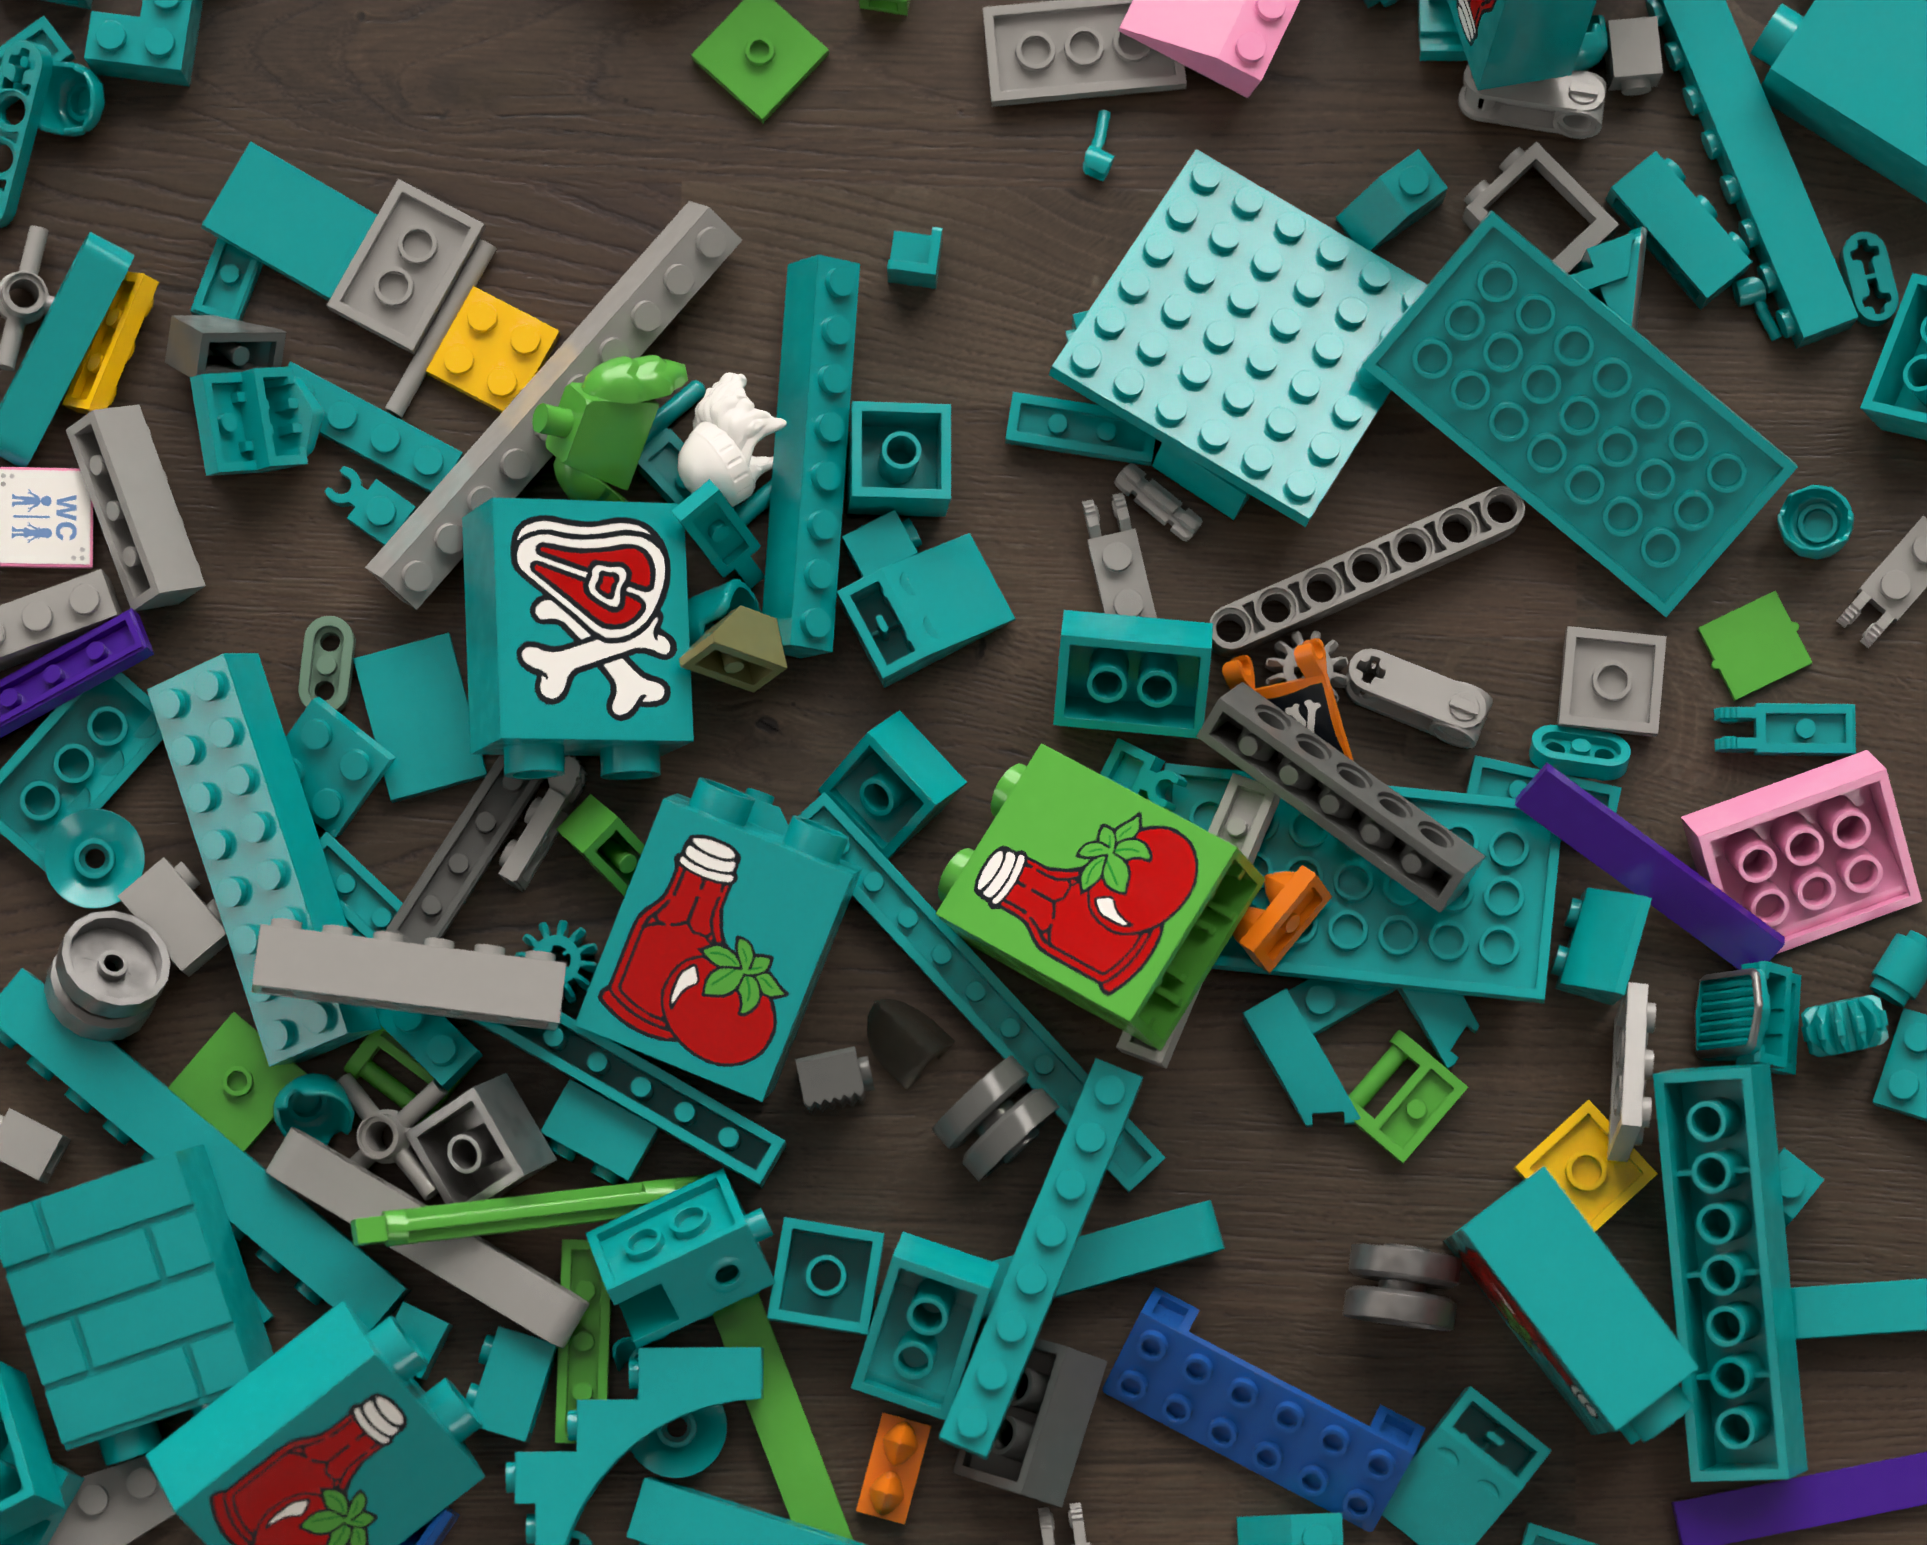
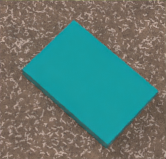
(289, 221)
(420, 716)

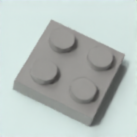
(1611, 681)

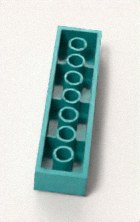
(254, 837)
(1730, 1272)

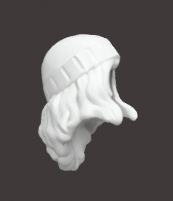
(724, 441)

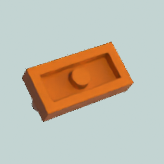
(1293, 905)
(893, 1468)

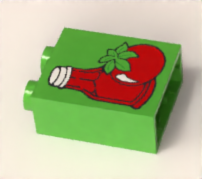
(1098, 894)

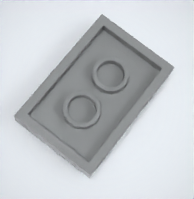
(406, 266)
(1630, 1069)

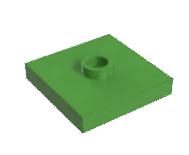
(760, 55)
(233, 1083)

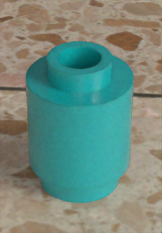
(1901, 969)

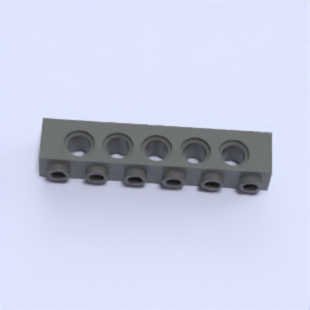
(1340, 796)

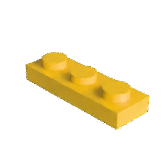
(112, 345)

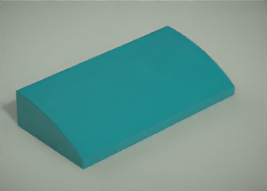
(75, 761)

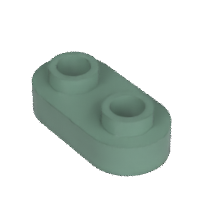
(327, 667)

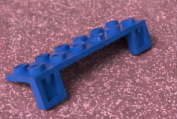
(1260, 1417)

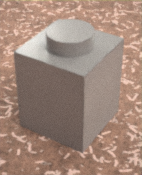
(1633, 55)
(30, 1145)

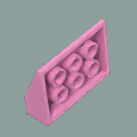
(1216, 38)
(1809, 850)

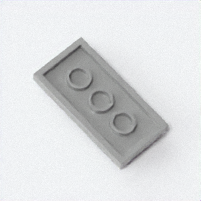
(1070, 53)

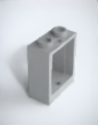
(1513, 168)

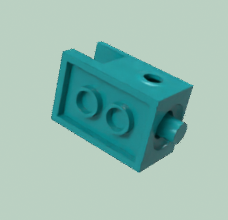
(682, 1257)

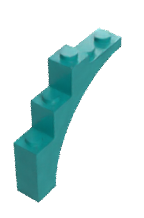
(668, 1386)

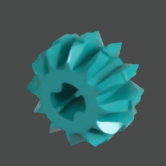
(561, 942)
(1844, 1026)

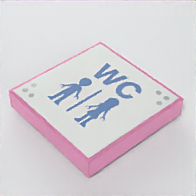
(45, 518)

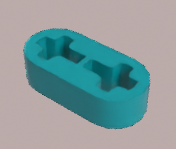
(1880, 277)

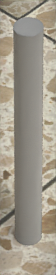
(417, 368)

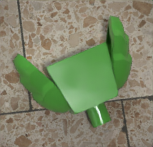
(605, 424)

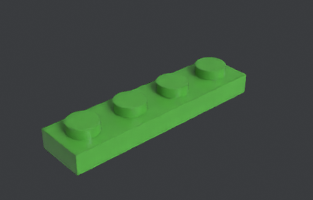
(585, 1359)

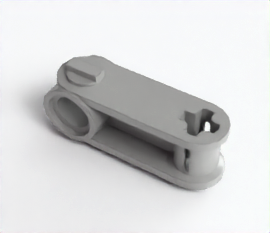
(1554, 105)
(1419, 697)

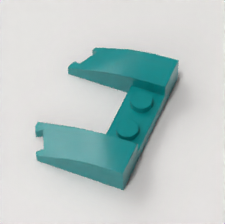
(1291, 1019)

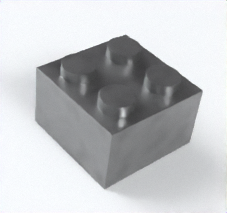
(481, 1143)

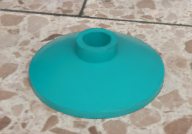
(67, 853)
(685, 1454)

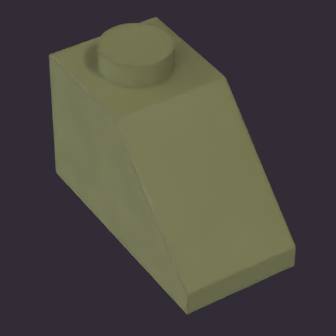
(739, 650)

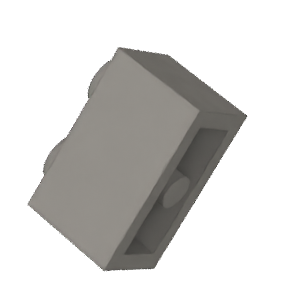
(169, 904)

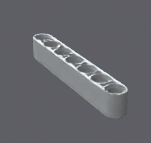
(1383, 555)
(464, 1262)

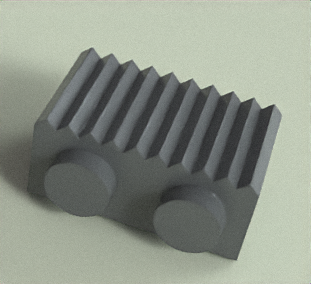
(834, 1079)

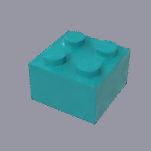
(899, 458)
(826, 1276)

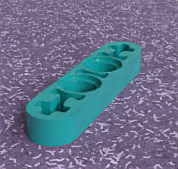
(21, 136)

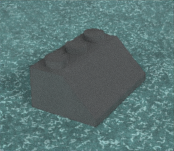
(1042, 1426)

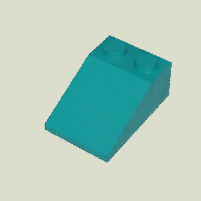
(924, 1325)

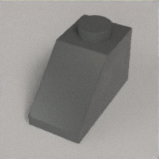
(221, 345)

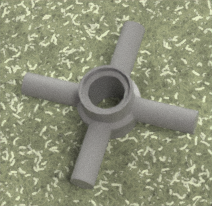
(26, 279)
(375, 1120)

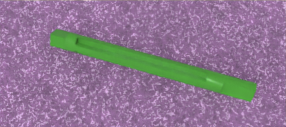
(511, 1213)

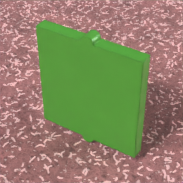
(1754, 646)

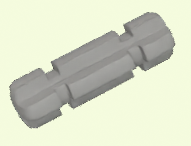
(1158, 502)

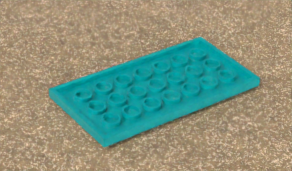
(1579, 414)
(1384, 935)

